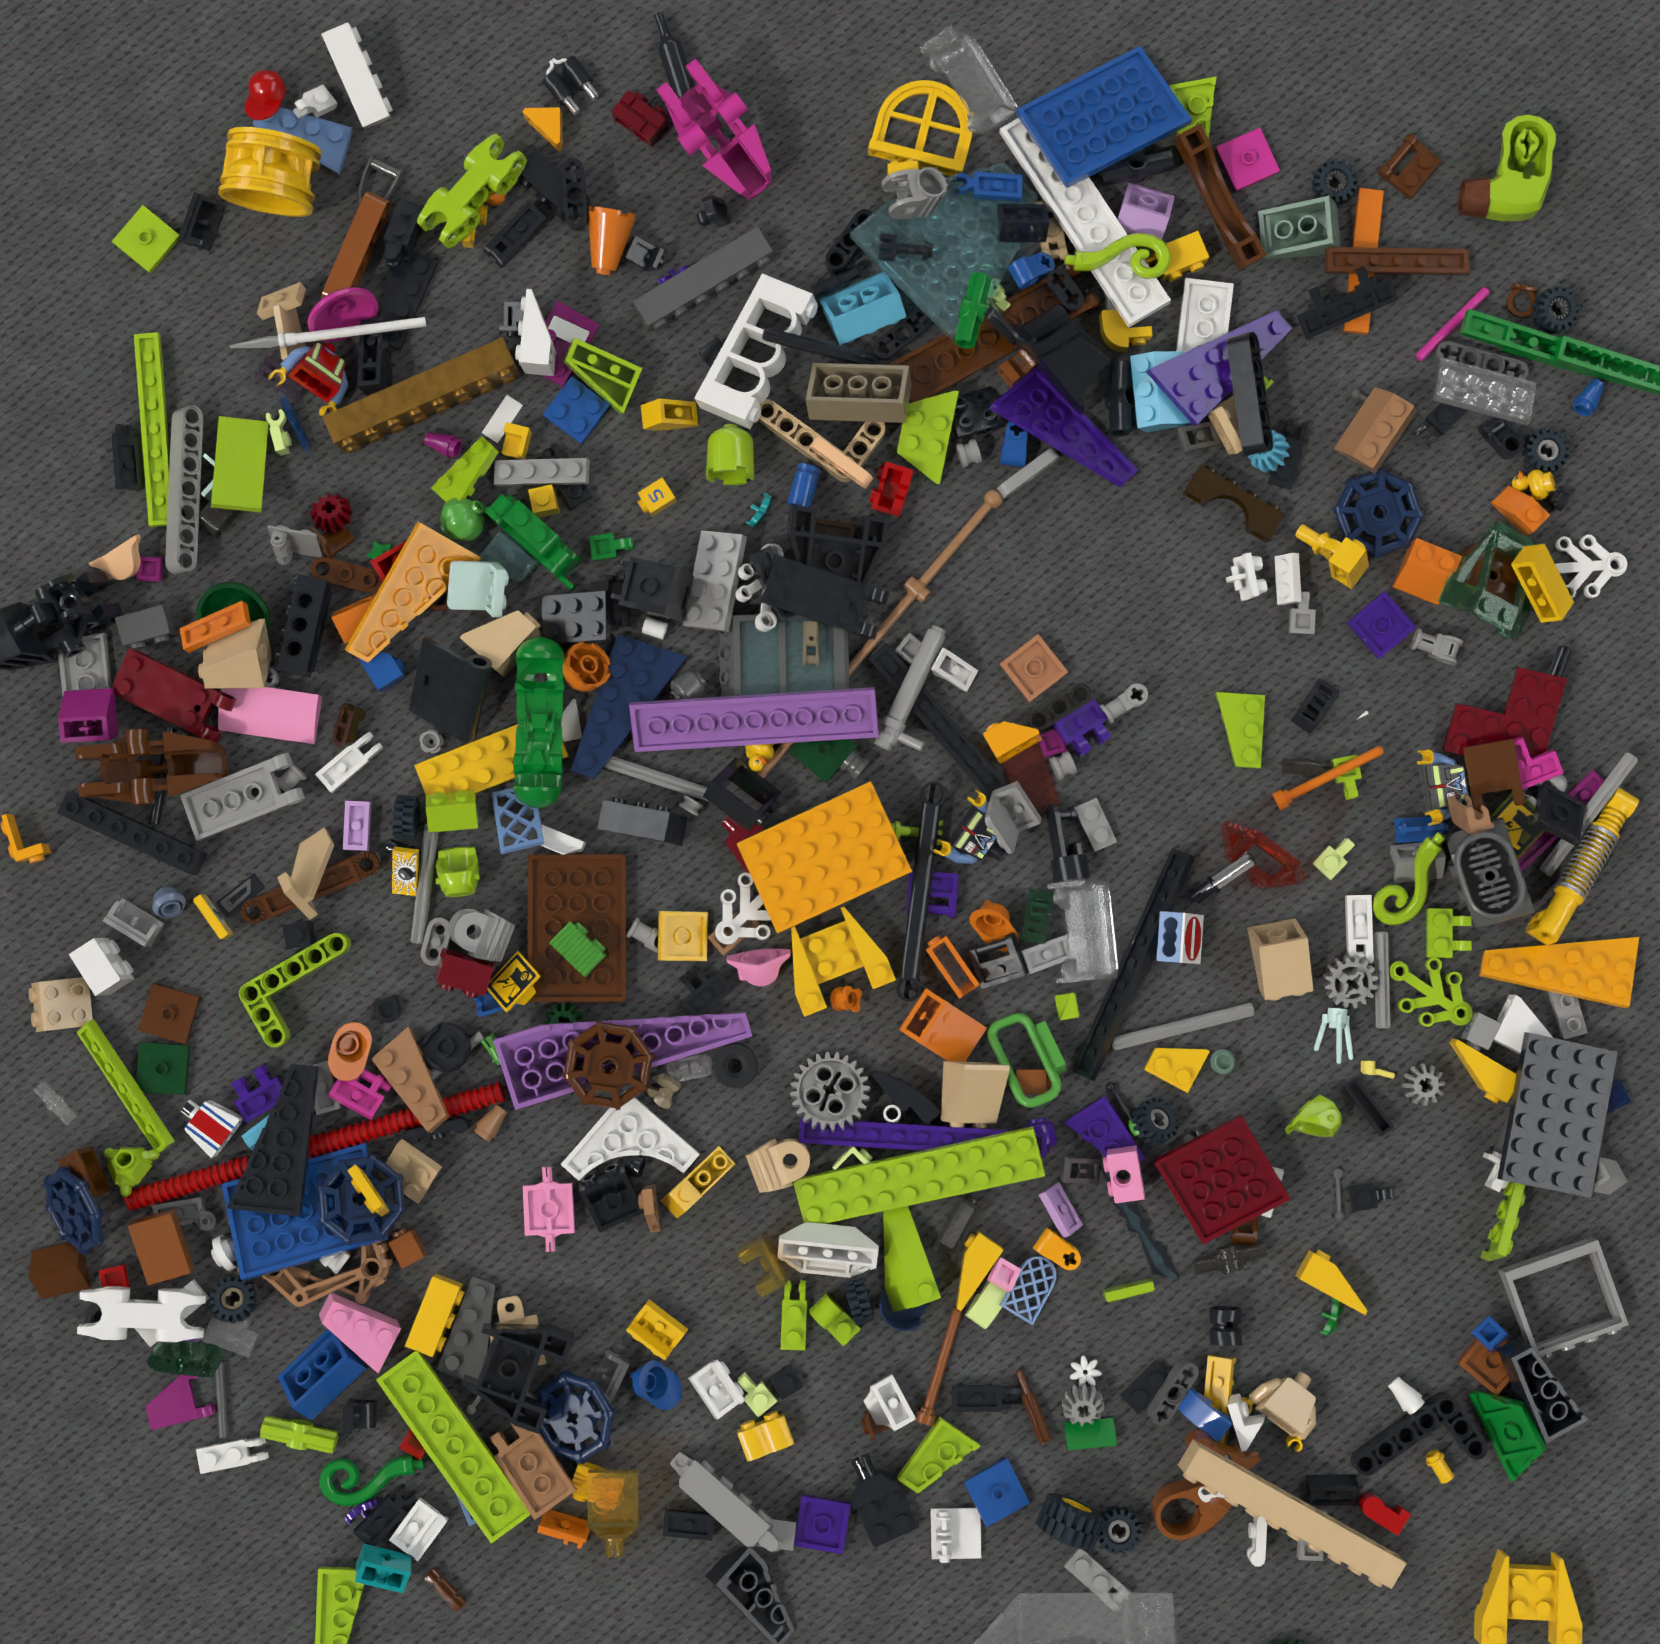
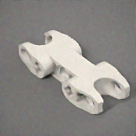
(122, 1313)

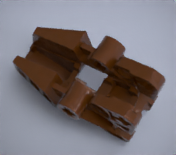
(188, 765)

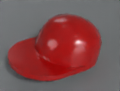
(265, 94)

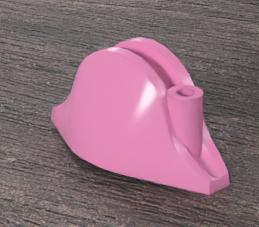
(759, 966)

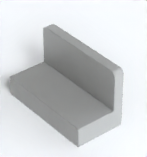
(1403, 859)

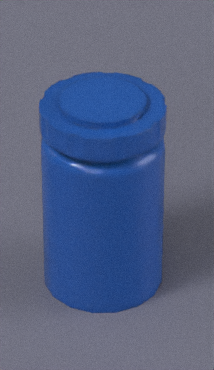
(804, 485)

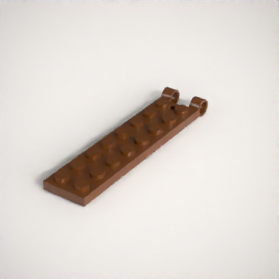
(944, 364)

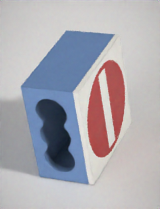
(1180, 937)

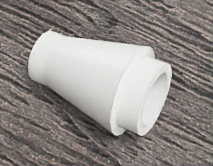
(1407, 1397)

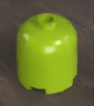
(730, 456)

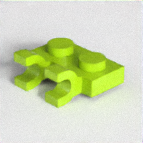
(1440, 933)

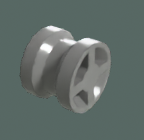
(968, 453)
(1063, 765)

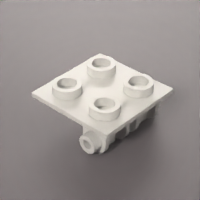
(955, 1533)

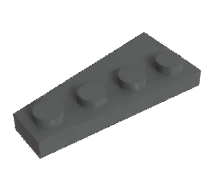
(466, 1344)

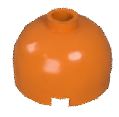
(585, 667)

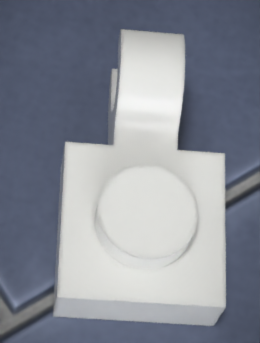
(317, 101)

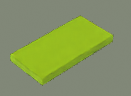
(239, 464)

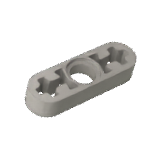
(1028, 472)

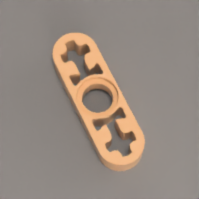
(841, 462)

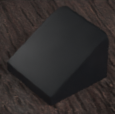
(711, 351)

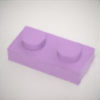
(357, 825)
(1060, 1210)

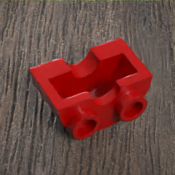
(891, 489)

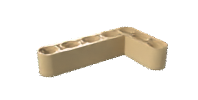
(800, 430)

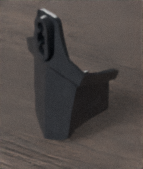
(1058, 348)

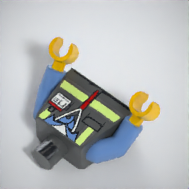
(1439, 780)

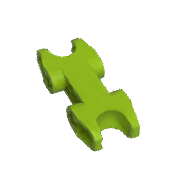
(481, 180)

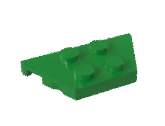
(1509, 1430)

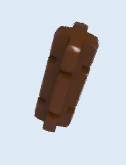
(445, 1589)

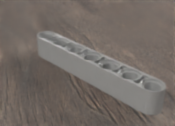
(176, 497)

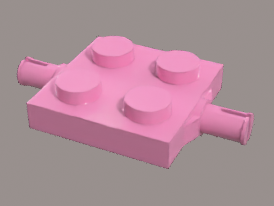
(548, 1209)

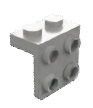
(1010, 813)

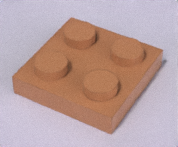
(1033, 668)

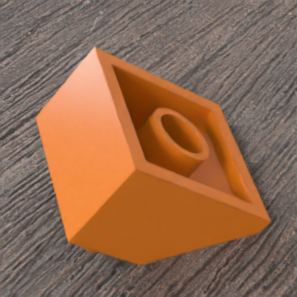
(1425, 570)

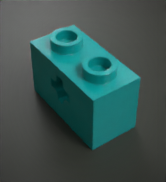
(383, 1568)

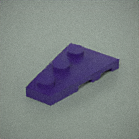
(1102, 1127)

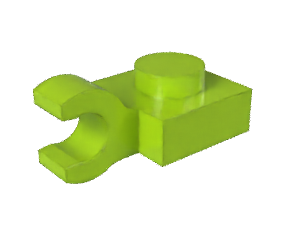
(1348, 778)

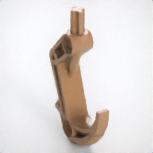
(292, 1285)

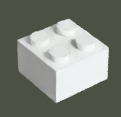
(102, 966)

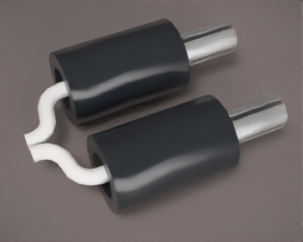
(577, 75)

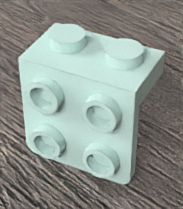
(477, 586)

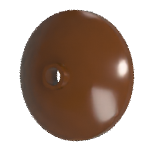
(1506, 579)

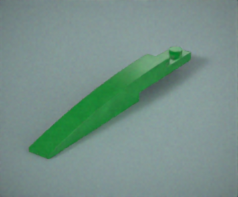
(1562, 352)

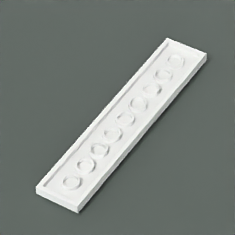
(1089, 227)

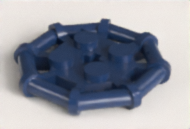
(1386, 500)
(73, 1210)
(350, 1210)
(582, 1404)

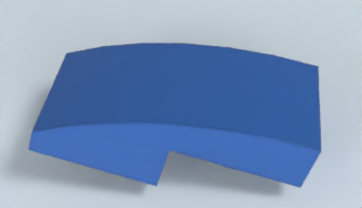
(1204, 1415)

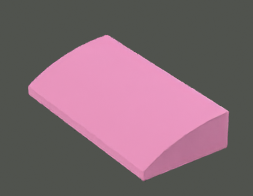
(272, 714)

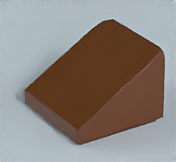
(1245, 1234)

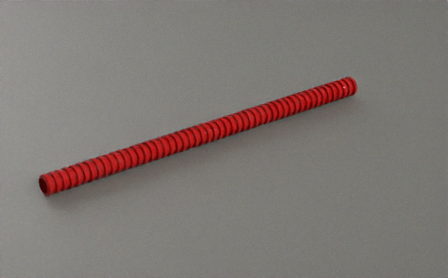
(321, 1144)

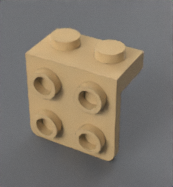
(60, 1004)

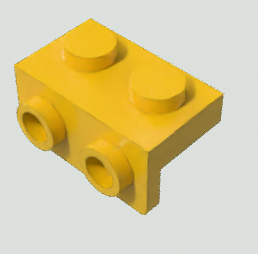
(656, 1330)

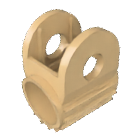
(769, 1168)

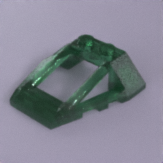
(1477, 600)

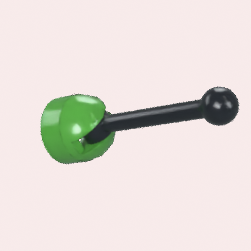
(1110, 1086)

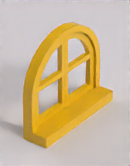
(894, 152)

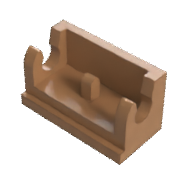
(1467, 817)

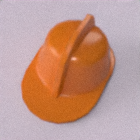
(992, 922)
(349, 1051)

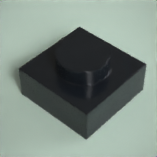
(786, 1382)

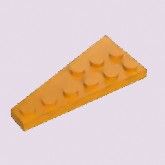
(408, 590)
(1584, 970)

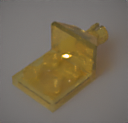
(613, 1507)

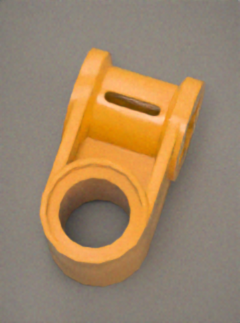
(1054, 1247)

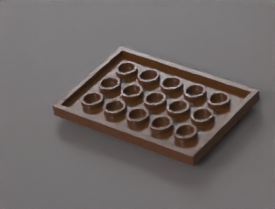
(584, 891)

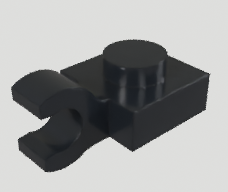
(1365, 1196)

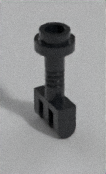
(891, 247)

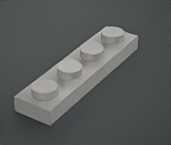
(541, 472)

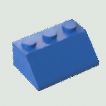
(320, 1374)

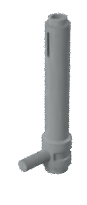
(894, 723)

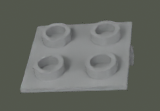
(289, 541)

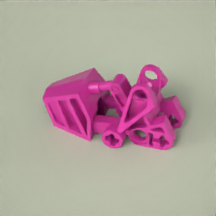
(737, 162)

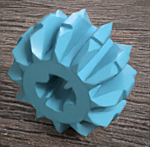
(1270, 460)

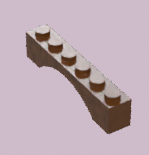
(1204, 170)

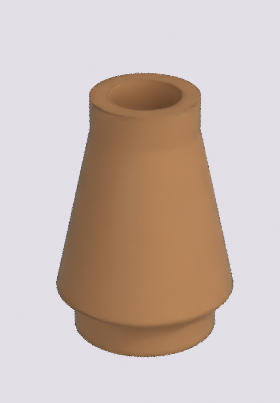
(490, 1123)

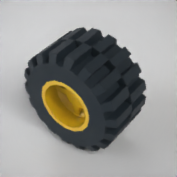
(1070, 1521)

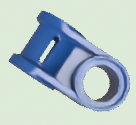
(1031, 269)
(1014, 447)

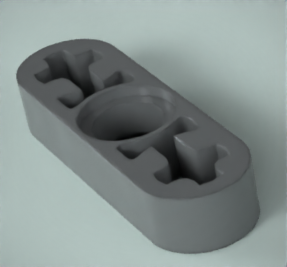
(1171, 1381)

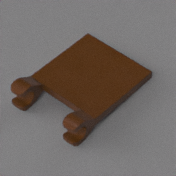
(1493, 769)

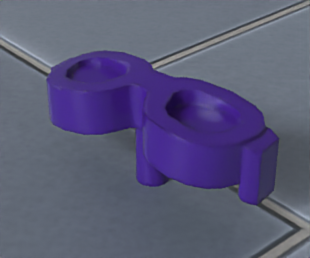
(361, 1509)

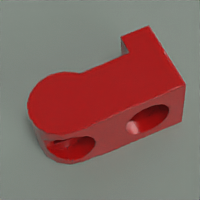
(1382, 1514)

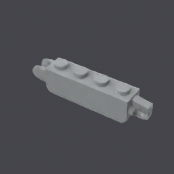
(725, 1504)

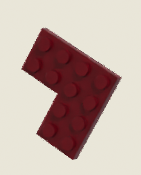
(1527, 714)

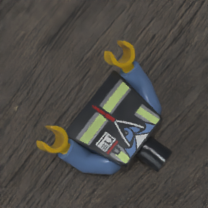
(972, 837)

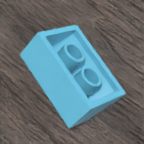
(862, 308)
(1152, 405)

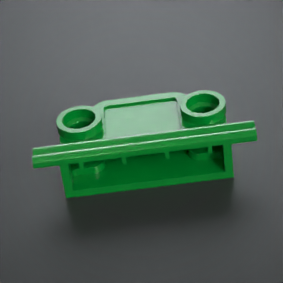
(533, 536)

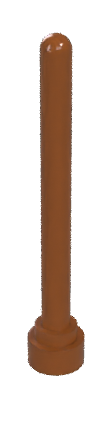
(926, 1412)

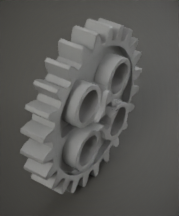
(850, 1100)

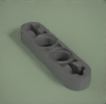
(1481, 358)

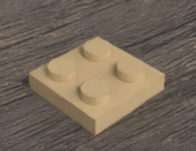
(416, 1168)

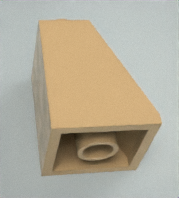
(501, 639)
(238, 659)
(1281, 959)
(972, 1092)

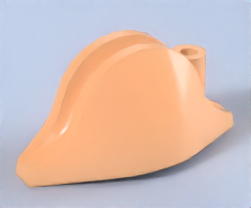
(122, 561)

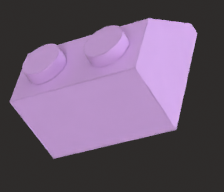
(1145, 210)

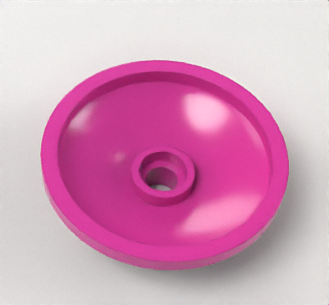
(342, 309)

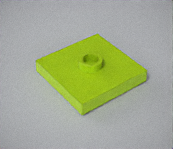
(146, 239)

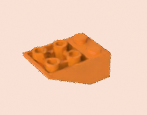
(942, 1027)

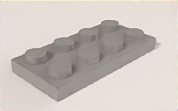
(715, 581)

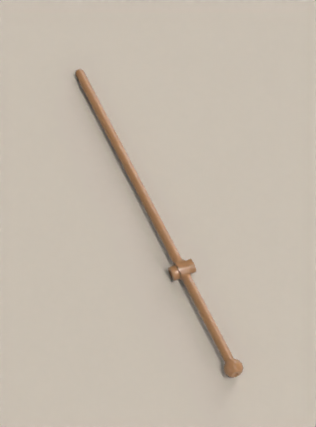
(916, 590)

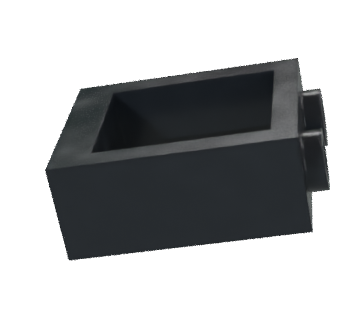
(750, 783)

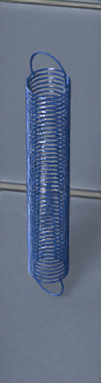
(295, 422)

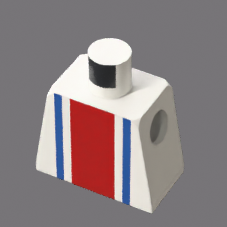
(211, 1125)

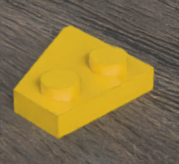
(1176, 1065)

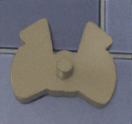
(664, 1095)

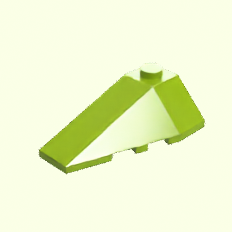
(907, 1270)

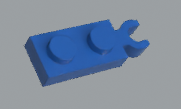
(991, 186)

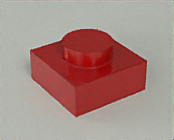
(114, 1276)
(412, 1445)

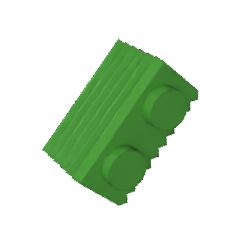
(578, 948)

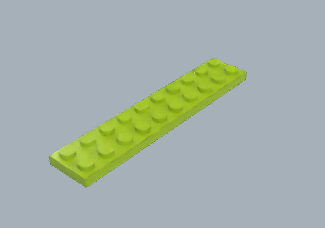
(920, 1176)

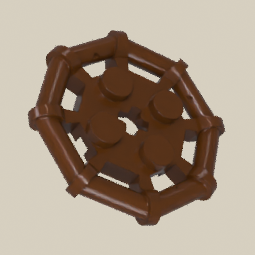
(599, 1054)

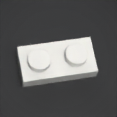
(1288, 579)

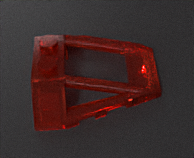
(1291, 868)

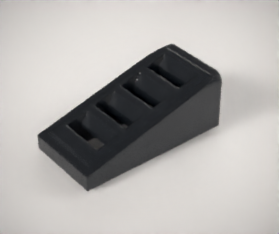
(1305, 718)

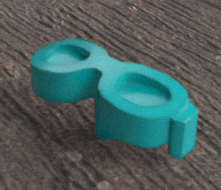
(760, 512)

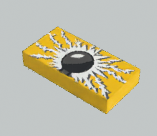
(405, 871)
(213, 916)

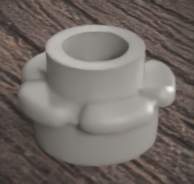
(426, 737)

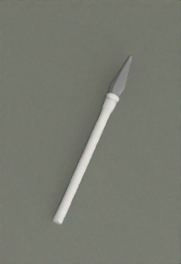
(294, 338)

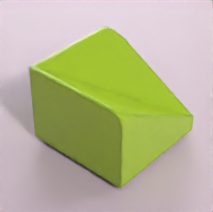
(1067, 1006)

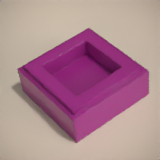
(150, 569)
(1051, 743)

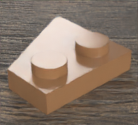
(648, 1202)

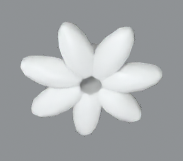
(1085, 1376)

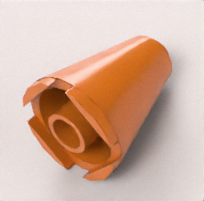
(608, 237)

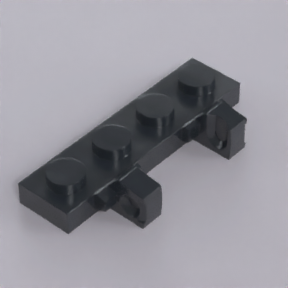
(1364, 299)

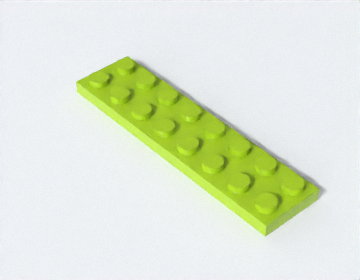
(453, 1445)

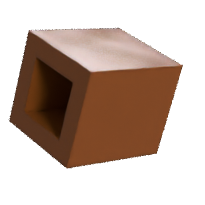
(1033, 1080)
(407, 1247)

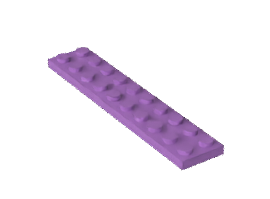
(754, 719)

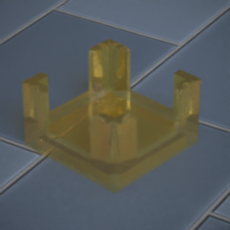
(768, 1260)

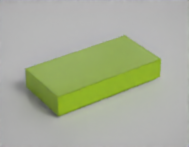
(1128, 1290)

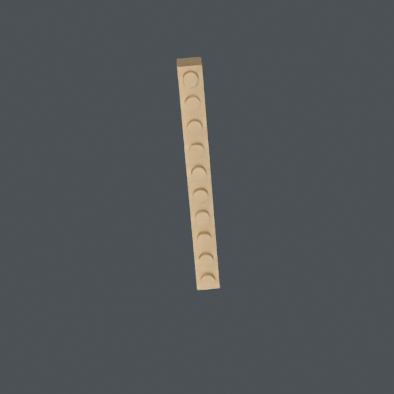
(1291, 1514)

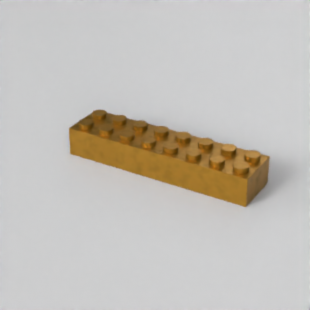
(421, 396)

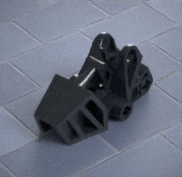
(59, 603)

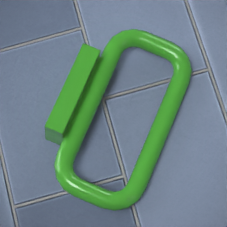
(1046, 1049)

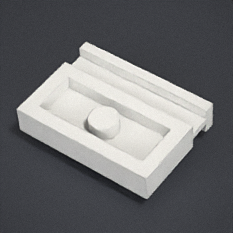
(418, 1529)

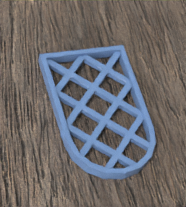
(1038, 1307)

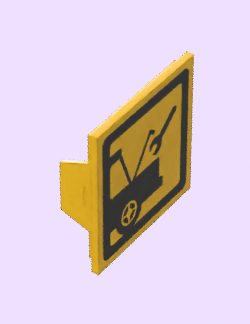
(514, 982)

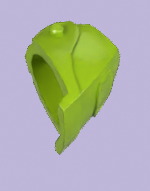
(457, 871)
(1317, 1118)

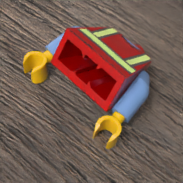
(317, 371)

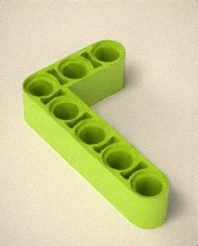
(286, 979)

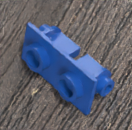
(1417, 829)

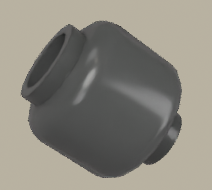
(688, 686)

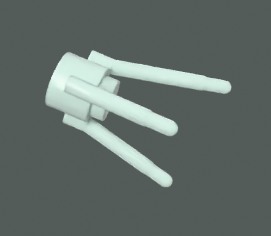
(1337, 1020)

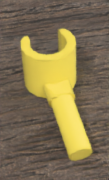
(1368, 1067)

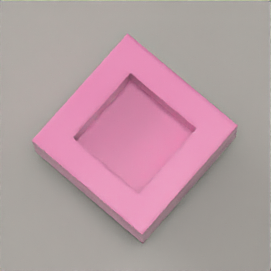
(1004, 1274)

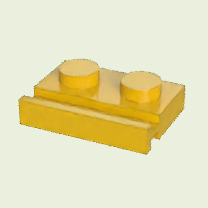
(363, 1184)

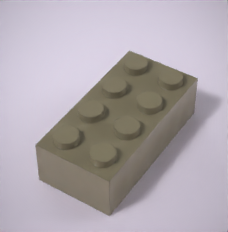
(858, 392)

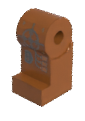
(1016, 368)

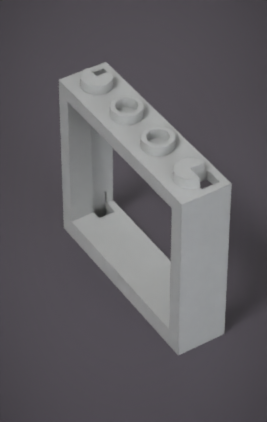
(1587, 1333)

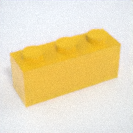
(1542, 583)
(435, 1315)

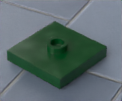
(823, 756)
(163, 1068)

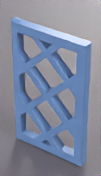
(521, 841)

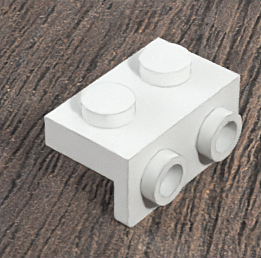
(717, 1388)

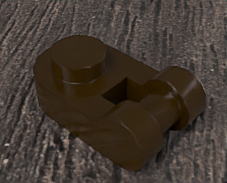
(347, 725)

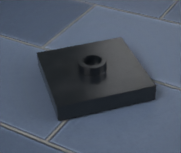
(1559, 814)

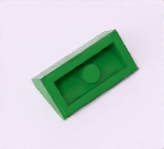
(1099, 1434)

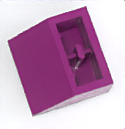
(88, 715)

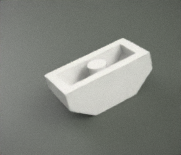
(561, 842)
(888, 1404)

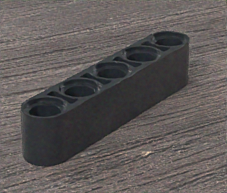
(1250, 393)

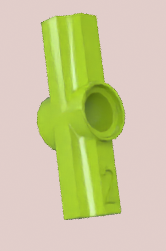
(299, 1434)

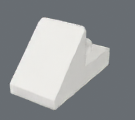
(954, 670)
(1245, 1426)

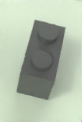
(145, 627)

